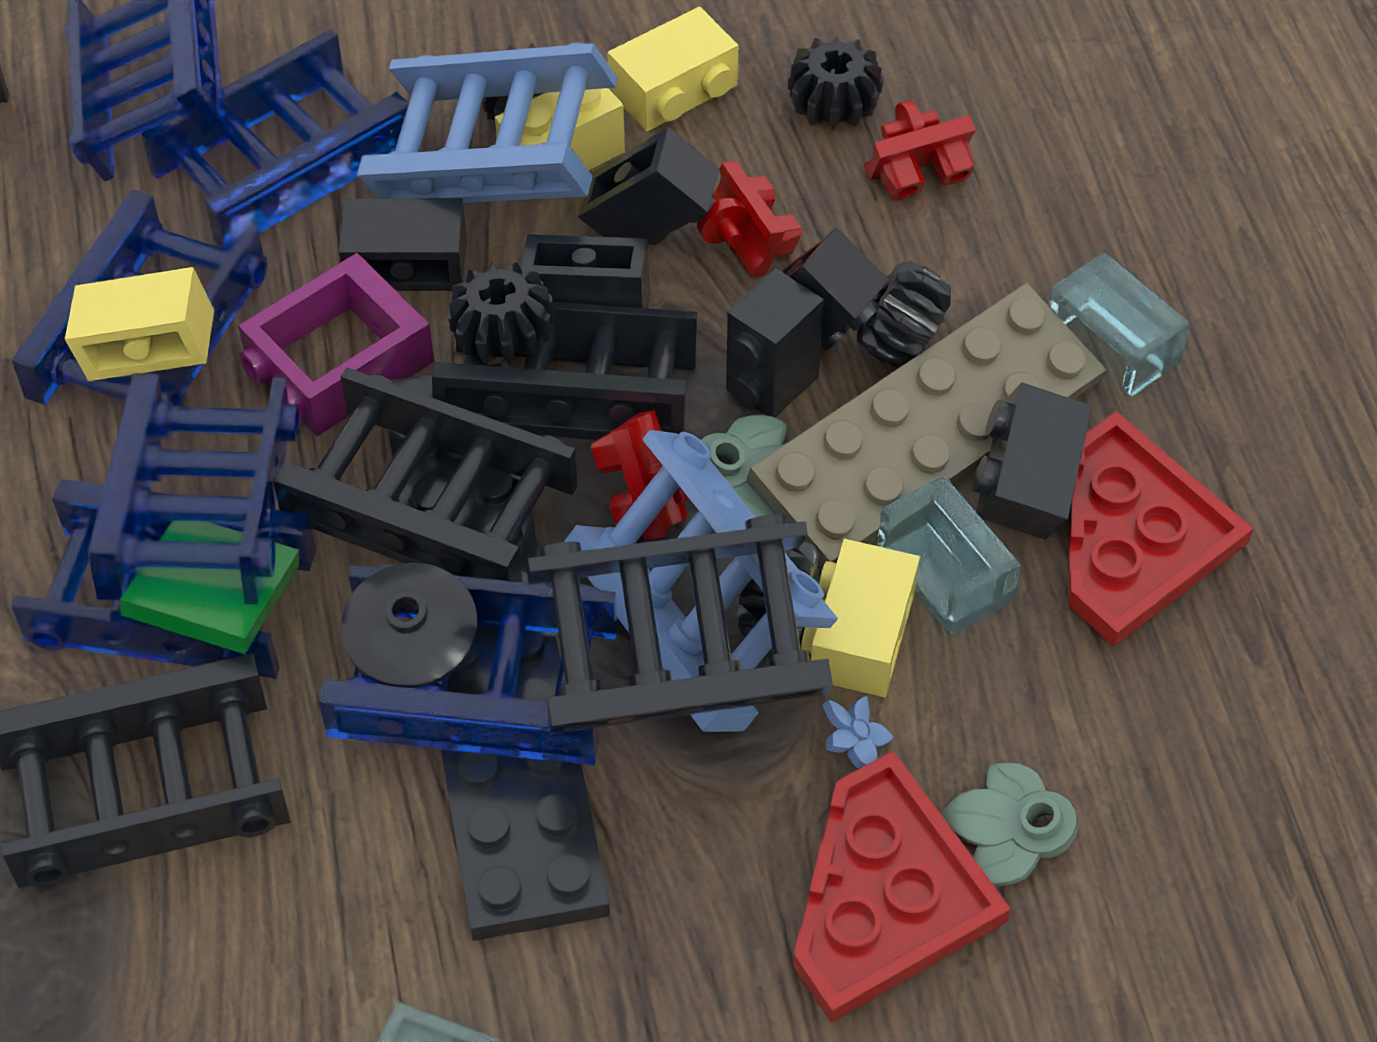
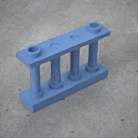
(503, 169)
(720, 510)

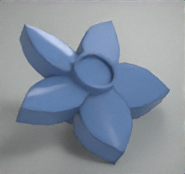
(855, 732)

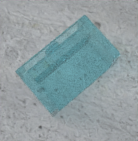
(1125, 317)
(961, 562)

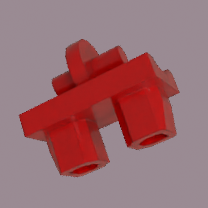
(918, 141)
(745, 220)
(627, 451)

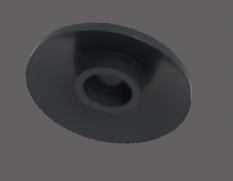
(413, 650)

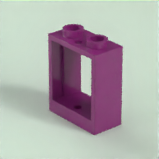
(353, 284)

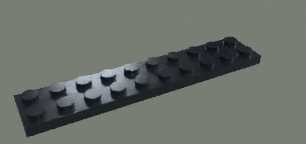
(516, 821)

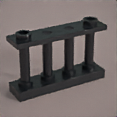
(586, 402)
(430, 536)
(651, 689)
(124, 713)

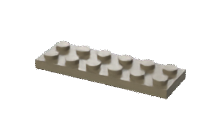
(920, 421)

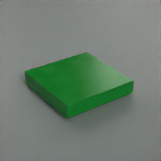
(206, 601)

